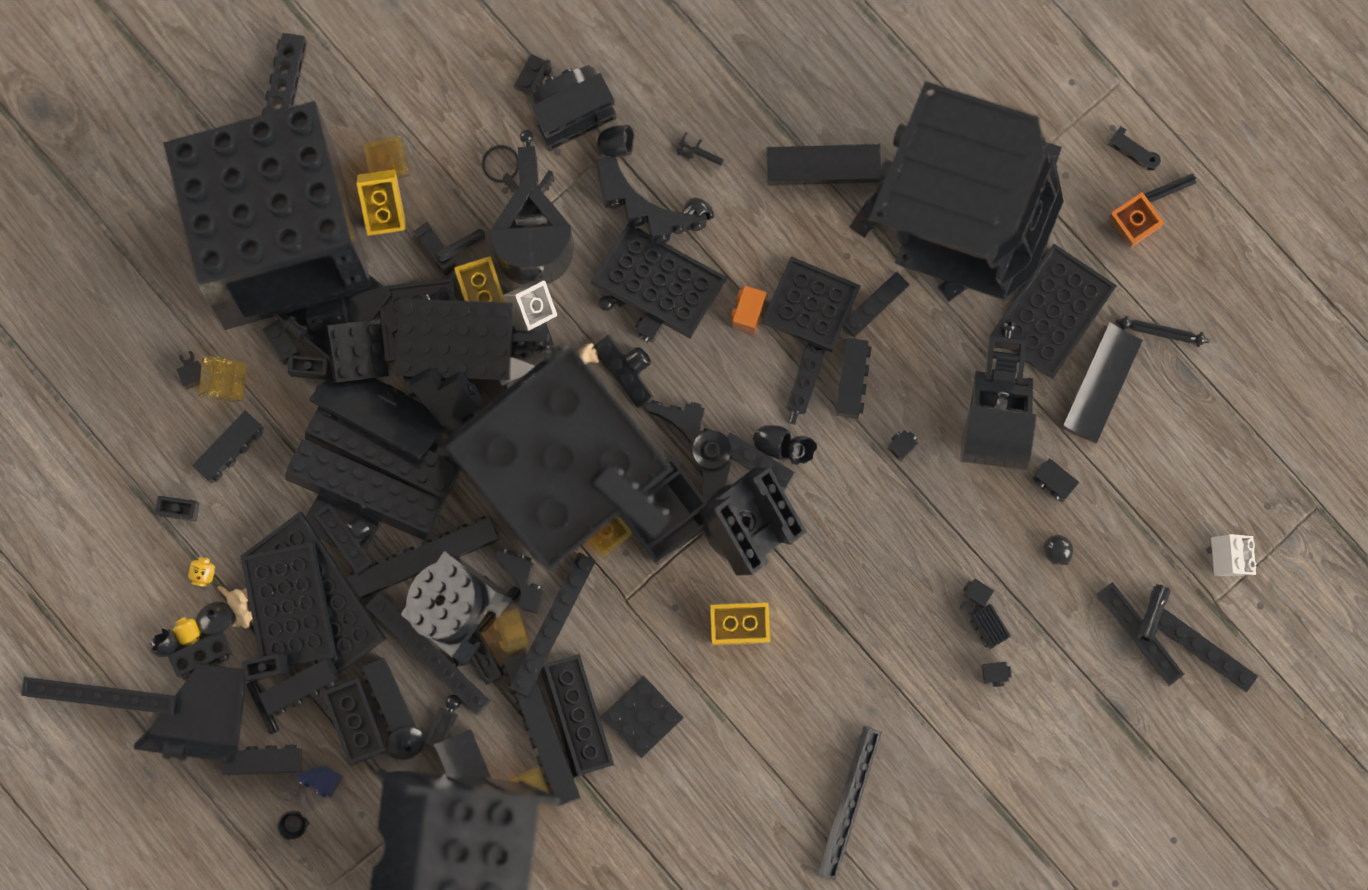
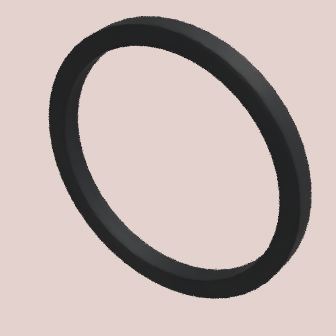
(497, 147)

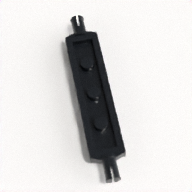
(805, 381)

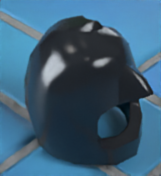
(612, 143)
(771, 439)

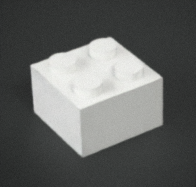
(530, 305)

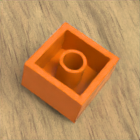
(1136, 220)
(749, 309)

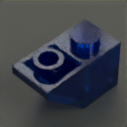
(321, 778)

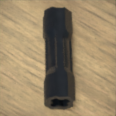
(1153, 613)

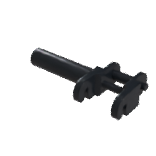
(705, 154)

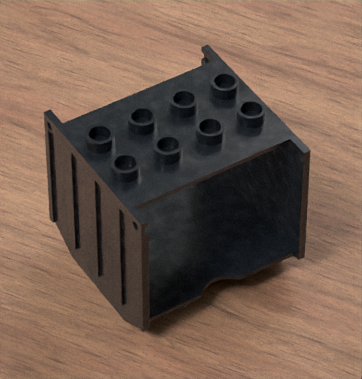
(970, 192)
(456, 832)

